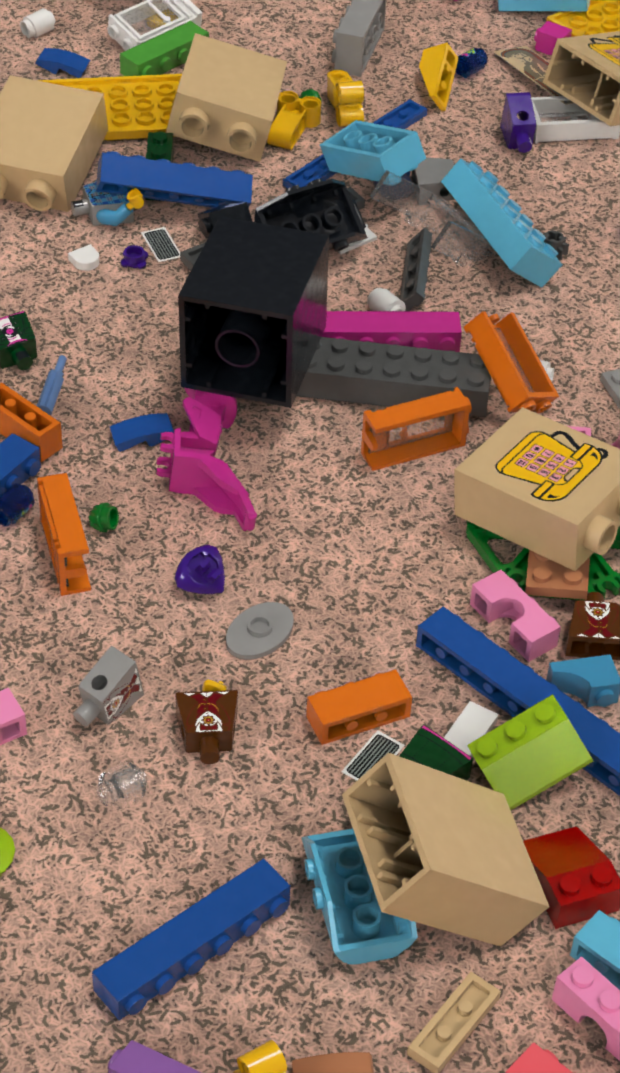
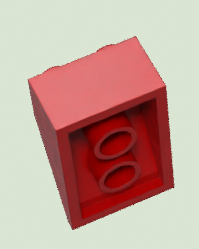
(574, 876)

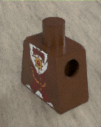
(594, 628)
(207, 722)

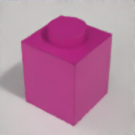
(548, 35)

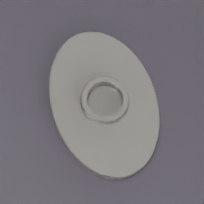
(259, 630)

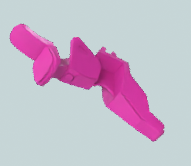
(192, 460)

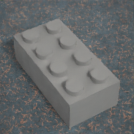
(358, 35)

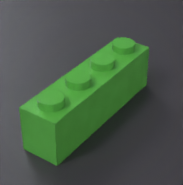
(161, 52)

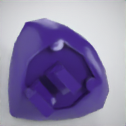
(201, 571)

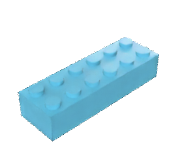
(502, 222)

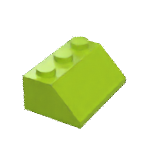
(530, 752)

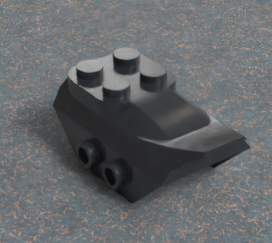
(317, 208)

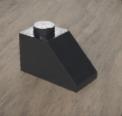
(208, 218)

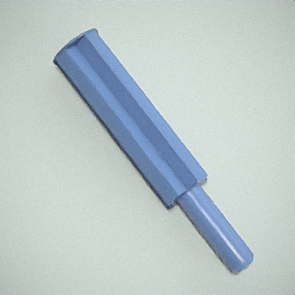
(52, 387)

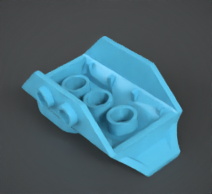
(349, 903)

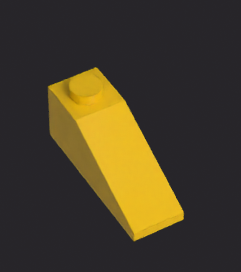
(438, 71)

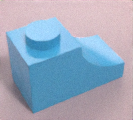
(589, 678)

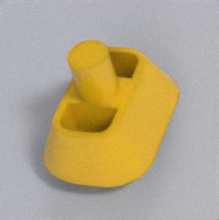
(211, 685)

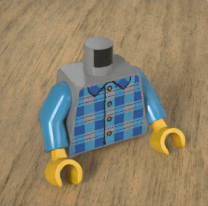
(107, 207)

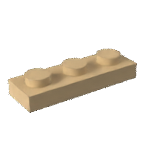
(453, 1023)

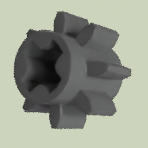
(558, 242)

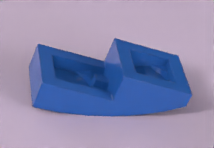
(56, 59)
(141, 429)

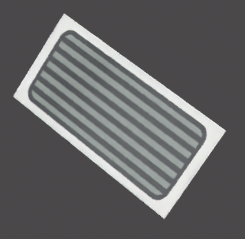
(161, 244)
(371, 753)

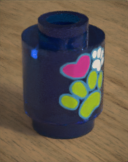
(471, 62)
(15, 503)

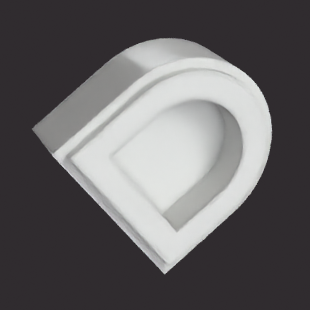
(84, 258)

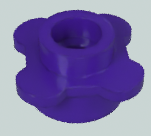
(134, 257)

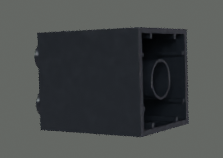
(253, 311)

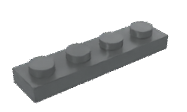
(416, 269)

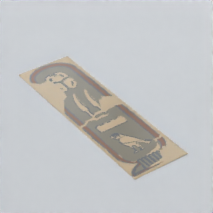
(529, 64)

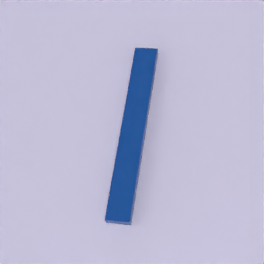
(400, 117)

